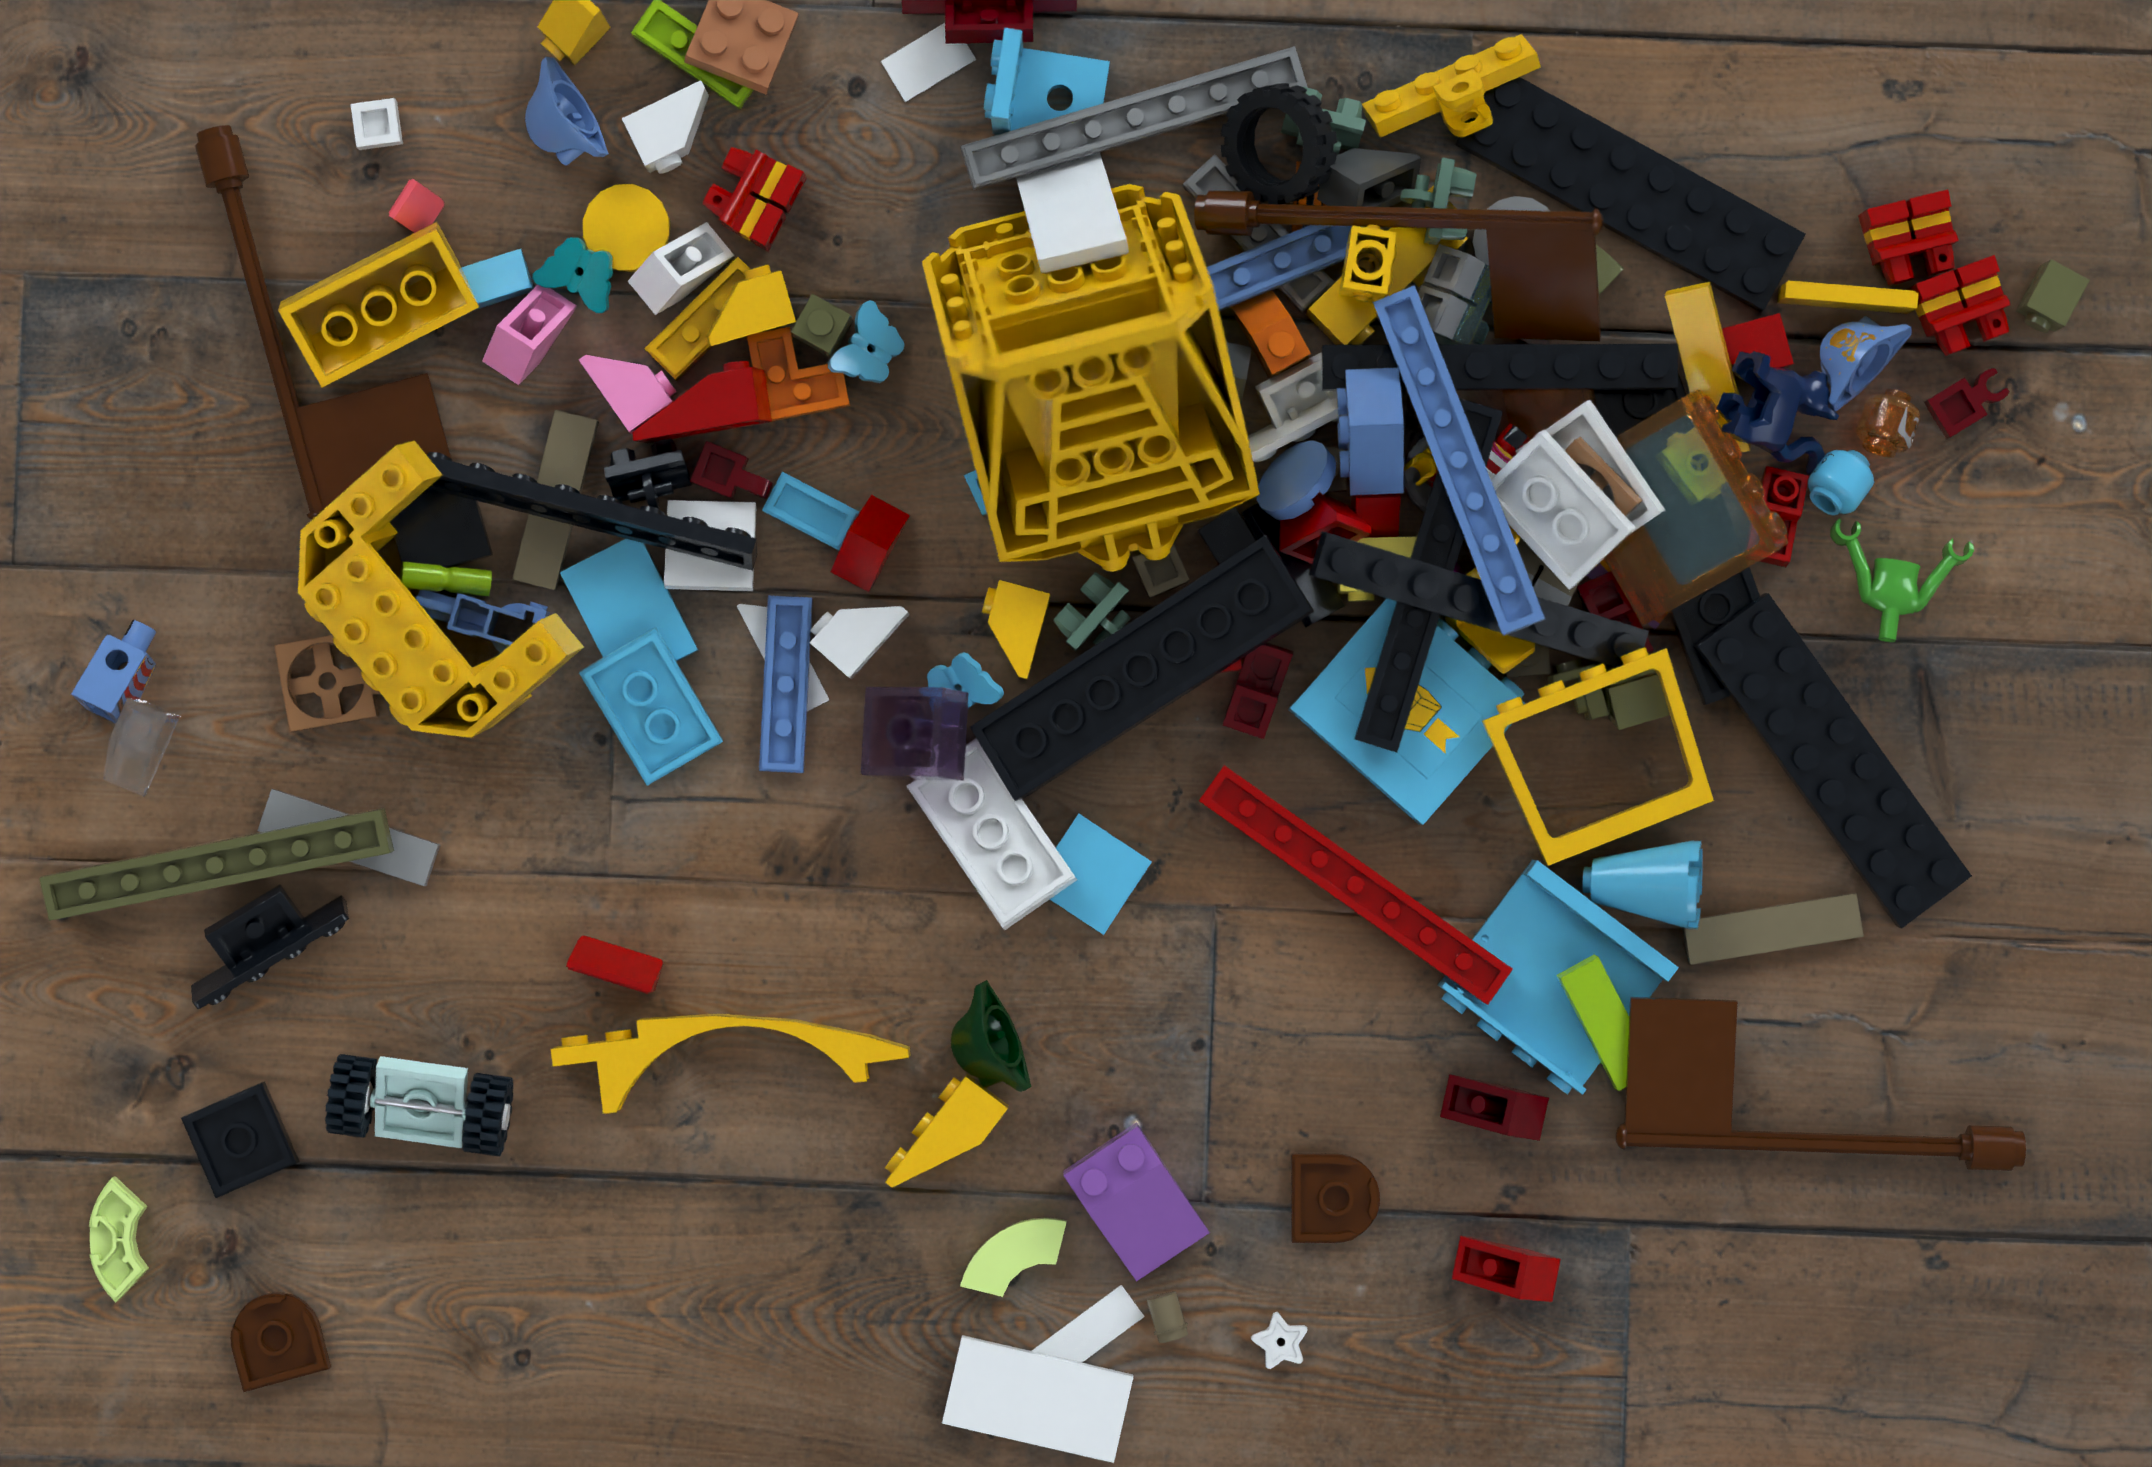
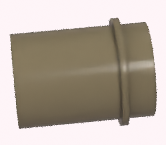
(1167, 1317)

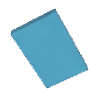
(625, 598)
(651, 706)

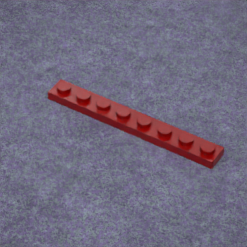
(1355, 885)

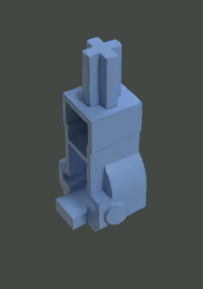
(474, 616)

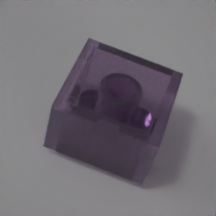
(914, 733)

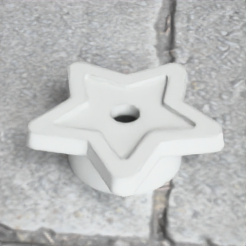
(1280, 1329)

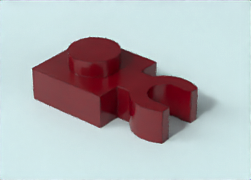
(1962, 405)

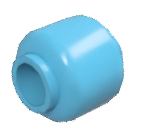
(1840, 482)

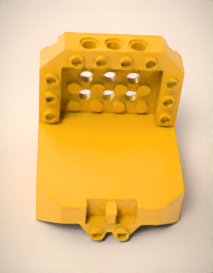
(1093, 387)

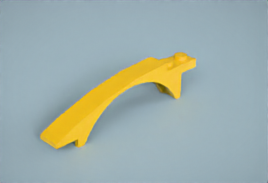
(625, 1058)

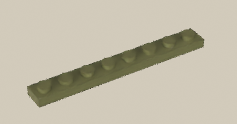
(216, 864)

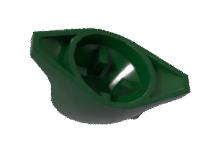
(988, 1043)

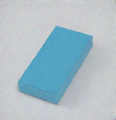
(810, 511)

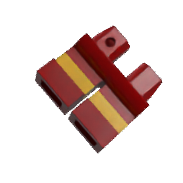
(758, 177)
(1907, 230)
(1959, 298)

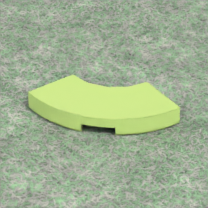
(114, 1239)
(1012, 1251)

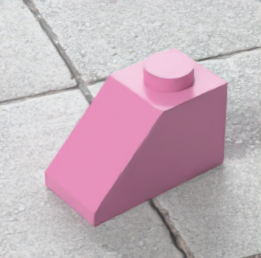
(528, 333)
(630, 389)

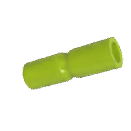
(451, 579)

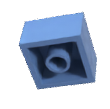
(1371, 431)

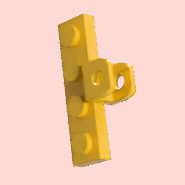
(1454, 90)

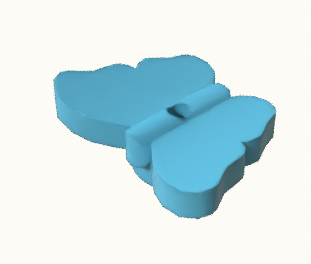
(871, 331)
(969, 675)

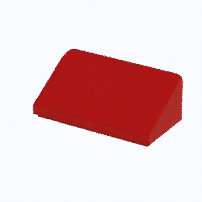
(615, 964)

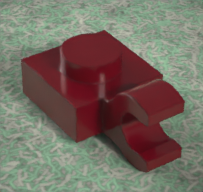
(724, 471)

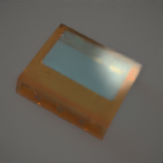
(1711, 515)

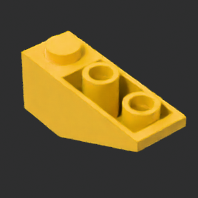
(957, 1127)

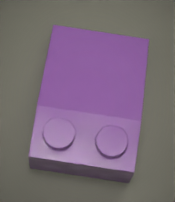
(1135, 1202)

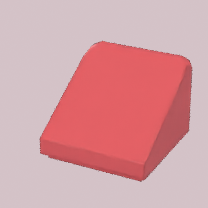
(416, 207)

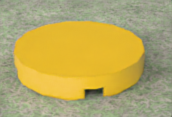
(626, 224)

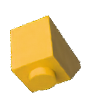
(572, 28)
(753, 306)
(1016, 621)

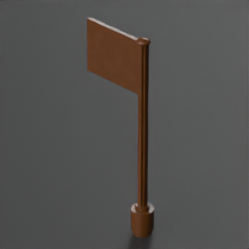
(1537, 259)
(337, 436)
(1685, 1085)

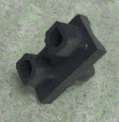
(648, 476)

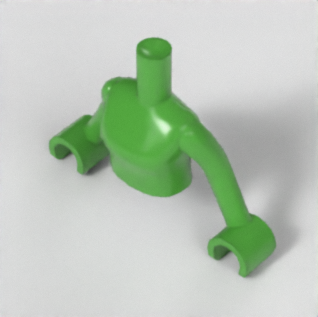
(1895, 581)

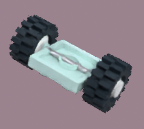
(419, 1103)

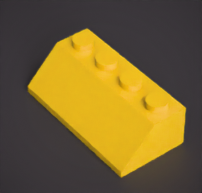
(378, 304)

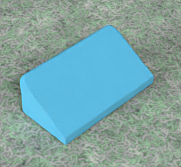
(499, 278)

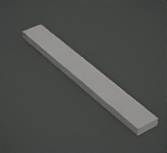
(1125, 119)

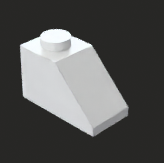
(667, 127)
(680, 267)
(855, 635)

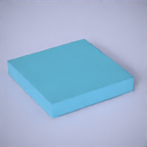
(1104, 873)

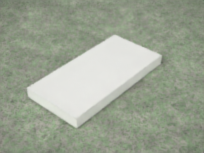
(1072, 214)
(994, 838)
(1037, 1399)

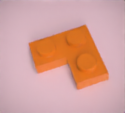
(791, 389)

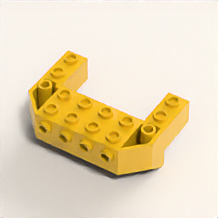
(388, 629)

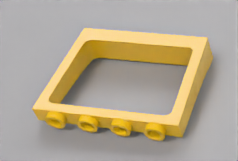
(1691, 796)

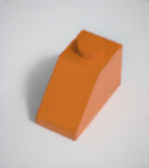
(1271, 333)

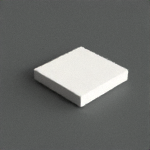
(698, 573)

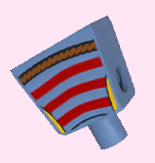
(103, 686)

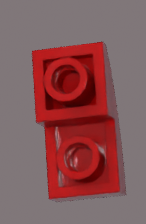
(1786, 496)

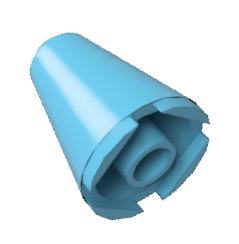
(1651, 882)

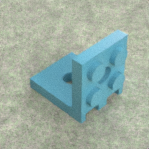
(1030, 75)

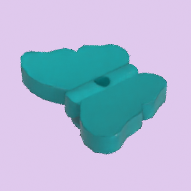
(563, 271)

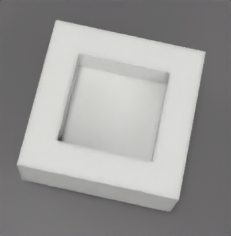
(376, 124)

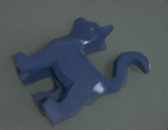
(1773, 408)

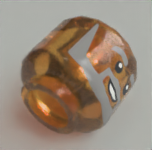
(1888, 423)

